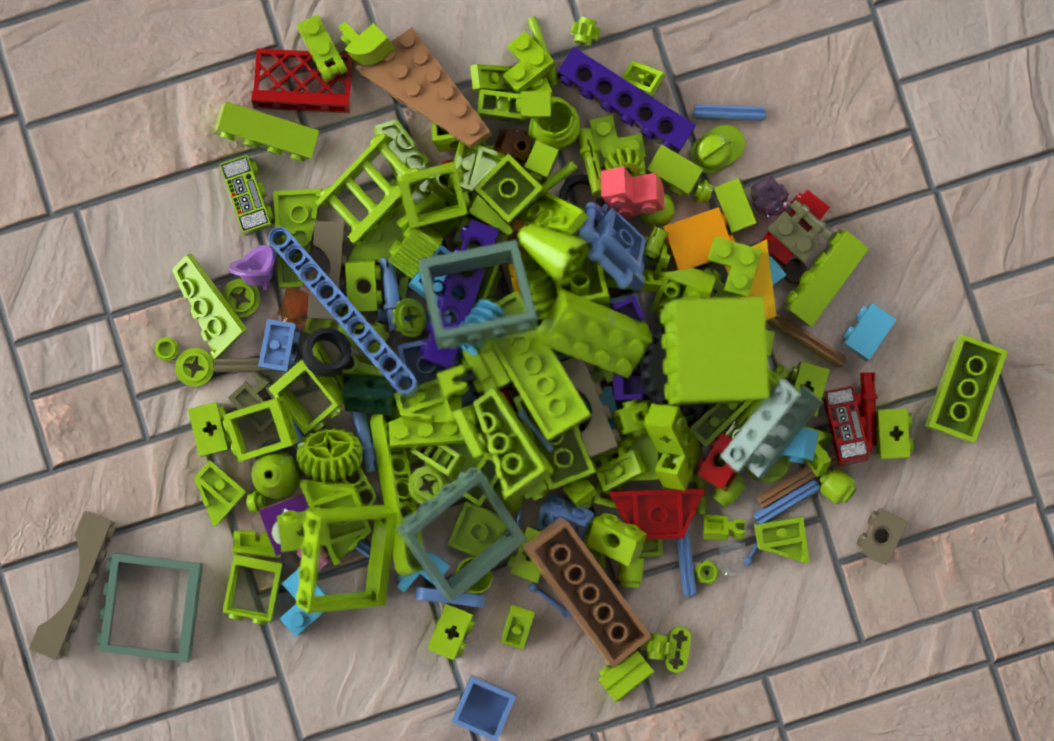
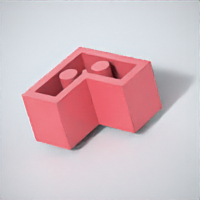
(632, 194)

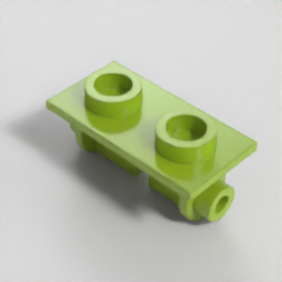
(248, 543)

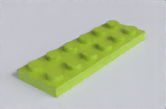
(539, 376)

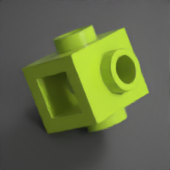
(631, 418)

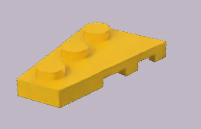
(762, 282)

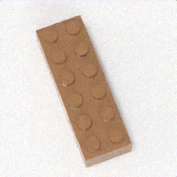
(586, 591)

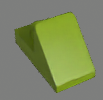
(489, 77)
(821, 458)
(517, 627)

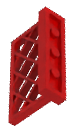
(299, 100)

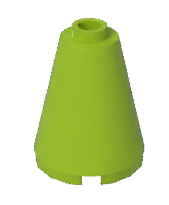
(554, 251)
(285, 473)

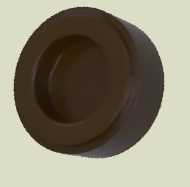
(794, 270)

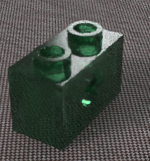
(369, 395)

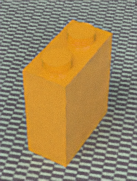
(692, 238)

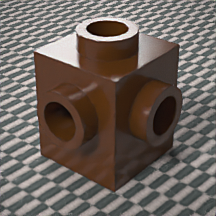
(514, 143)

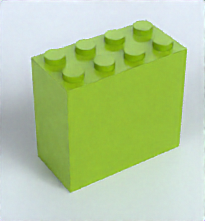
(715, 350)

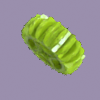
(329, 454)

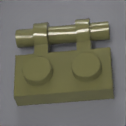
(795, 237)
(248, 396)

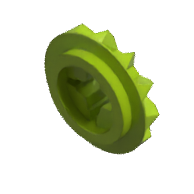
(251, 293)
(414, 326)
(185, 373)
(427, 474)

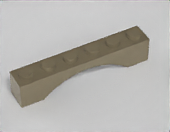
(91, 536)

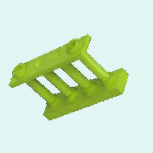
(377, 212)

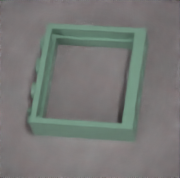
(471, 260)
(484, 561)
(190, 609)

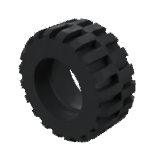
(654, 378)

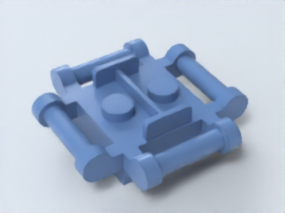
(615, 245)

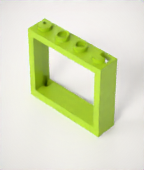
(378, 566)

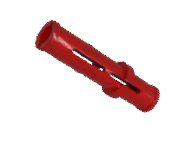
(868, 404)

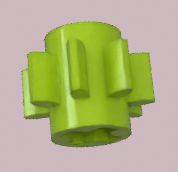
(585, 31)
(657, 646)

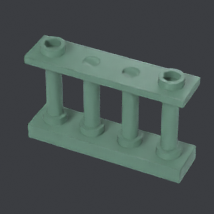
(771, 428)

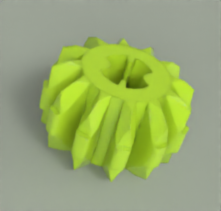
(629, 158)

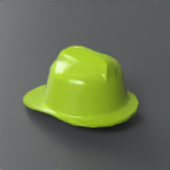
(718, 148)

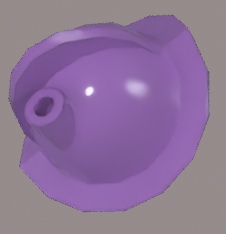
(256, 267)

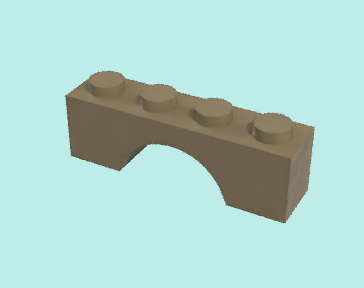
(330, 239)
(599, 435)

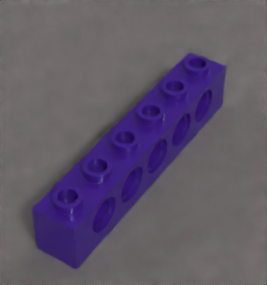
(578, 61)
(473, 233)

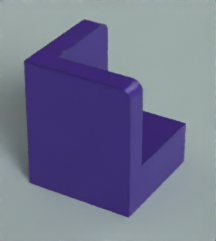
(630, 308)
(628, 388)

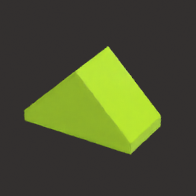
(644, 77)

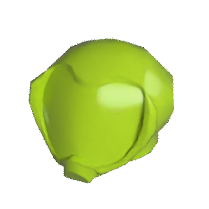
(566, 128)

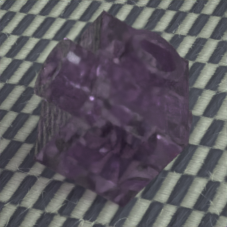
(769, 197)

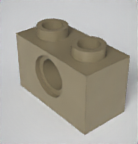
(894, 528)

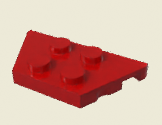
(658, 511)

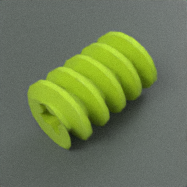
(542, 289)

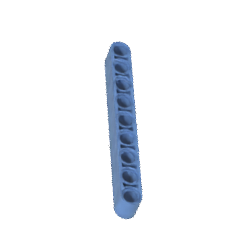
(338, 301)

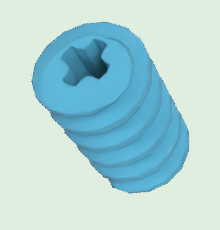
(482, 312)

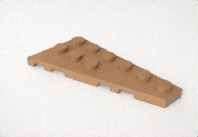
(422, 84)

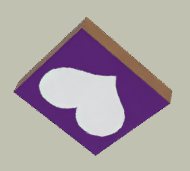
(269, 517)

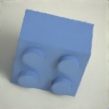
(484, 708)

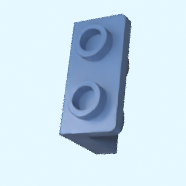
(279, 346)
(558, 507)

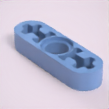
(434, 595)

